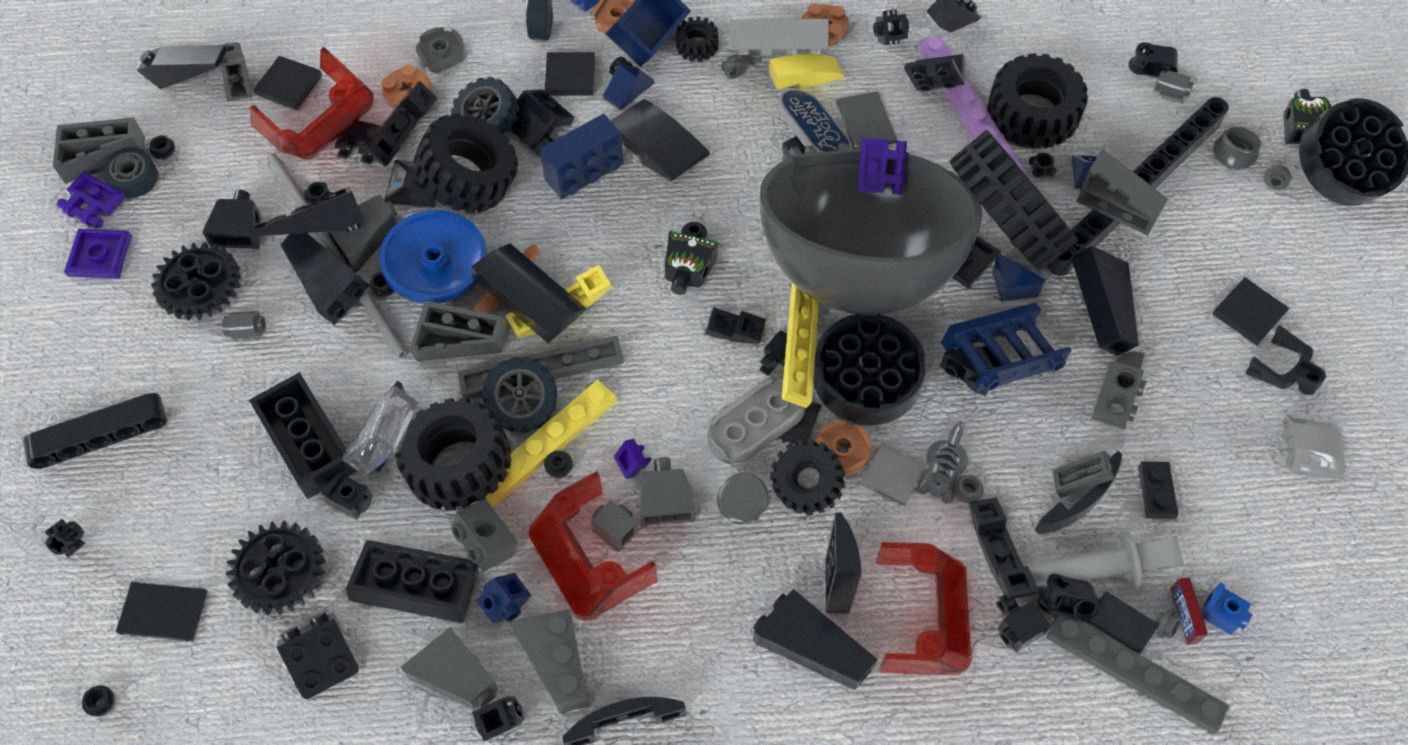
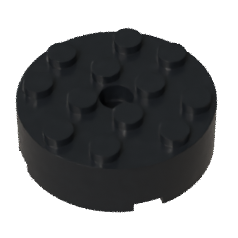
(1354, 152)
(869, 369)

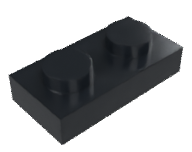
(1158, 490)

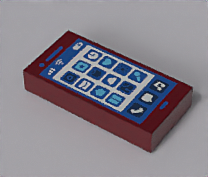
(1189, 611)

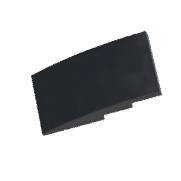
(659, 140)

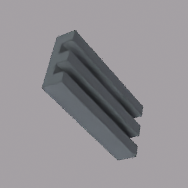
(1083, 478)

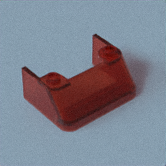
(349, 100)
(584, 587)
(949, 647)

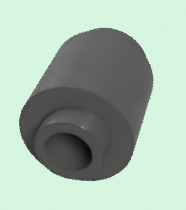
(1174, 84)
(244, 325)

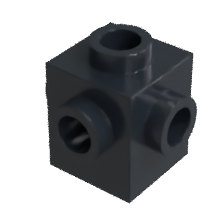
(899, 27)

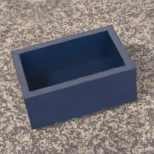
(646, 27)
(582, 156)

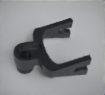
(1304, 372)

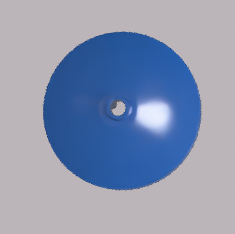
(431, 256)

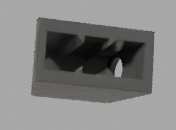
(234, 64)
(665, 495)

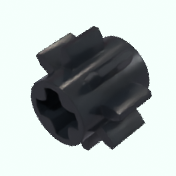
(64, 538)

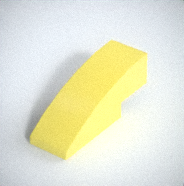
(804, 70)

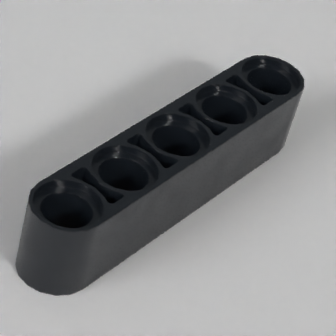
(94, 431)

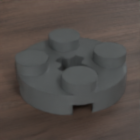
(442, 59)

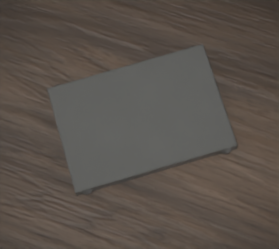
(866, 117)

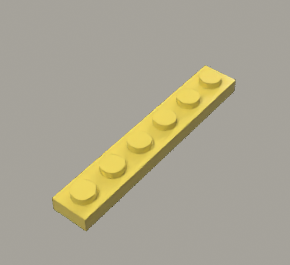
(800, 349)
(553, 437)

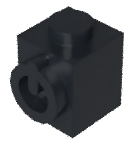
(498, 717)

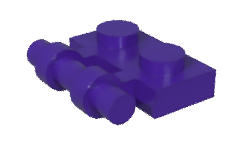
(874, 162)
(96, 194)

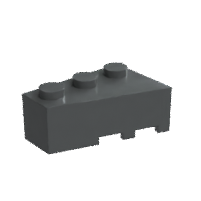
(89, 144)
(456, 332)

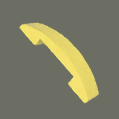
(587, 290)

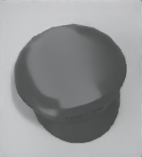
(1237, 148)
(742, 498)

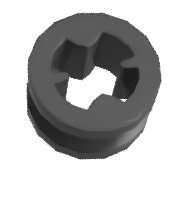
(733, 66)

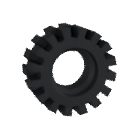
(697, 28)

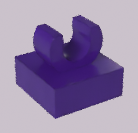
(631, 459)

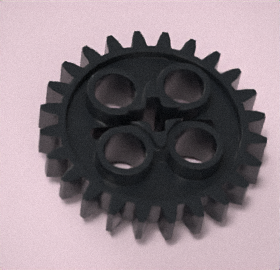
(194, 274)
(257, 554)

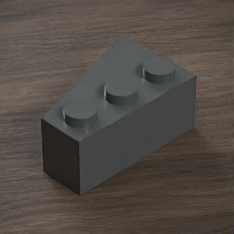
(1121, 194)
(554, 653)

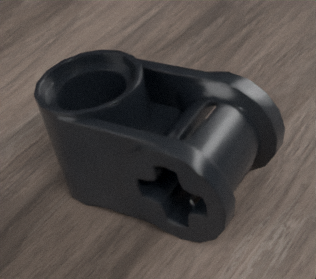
(1154, 59)
(1070, 598)

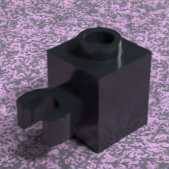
(1022, 624)

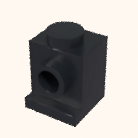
(337, 495)

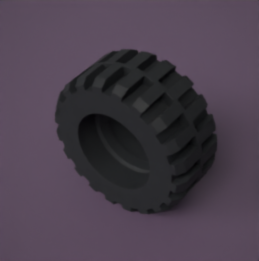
(1044, 78)
(451, 181)
(466, 480)

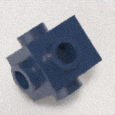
(503, 598)

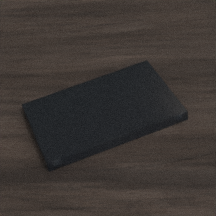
(161, 611)

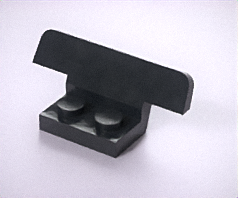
(538, 117)

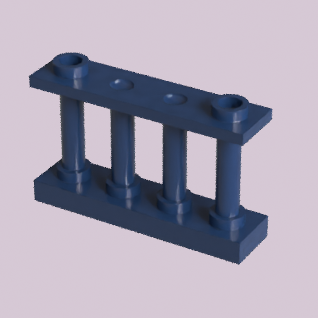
(1005, 324)

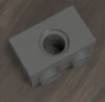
(482, 520)

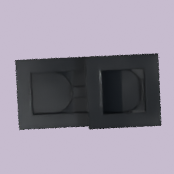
(736, 328)

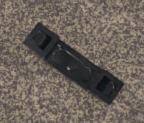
(400, 122)
(1061, 517)
(999, 549)
(662, 708)

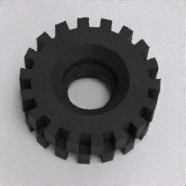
(793, 462)

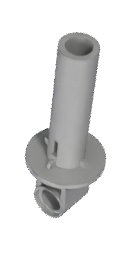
(1127, 559)

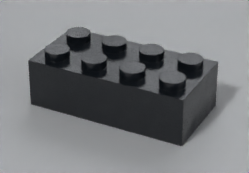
(302, 434)

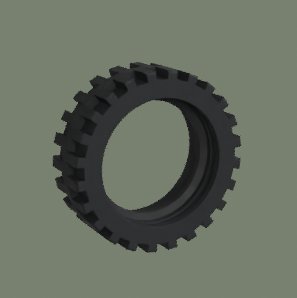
(1012, 200)

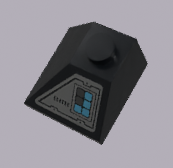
(405, 187)

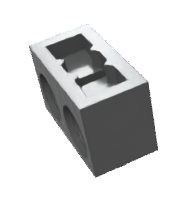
(1114, 393)

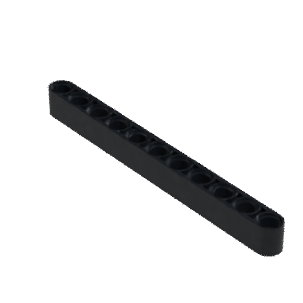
(1153, 170)

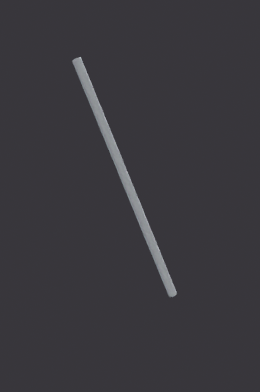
(330, 245)

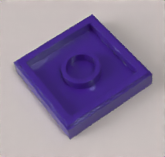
(98, 253)

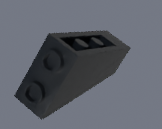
(325, 278)
(1108, 299)
(813, 640)

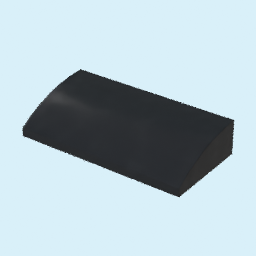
(527, 291)
(841, 567)
(413, 581)

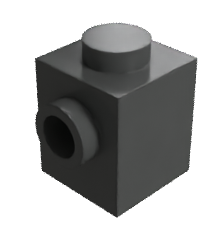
(614, 524)

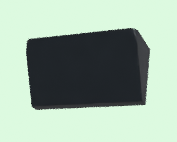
(1124, 623)

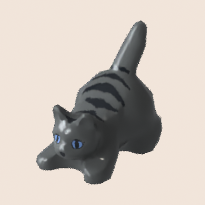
(945, 462)

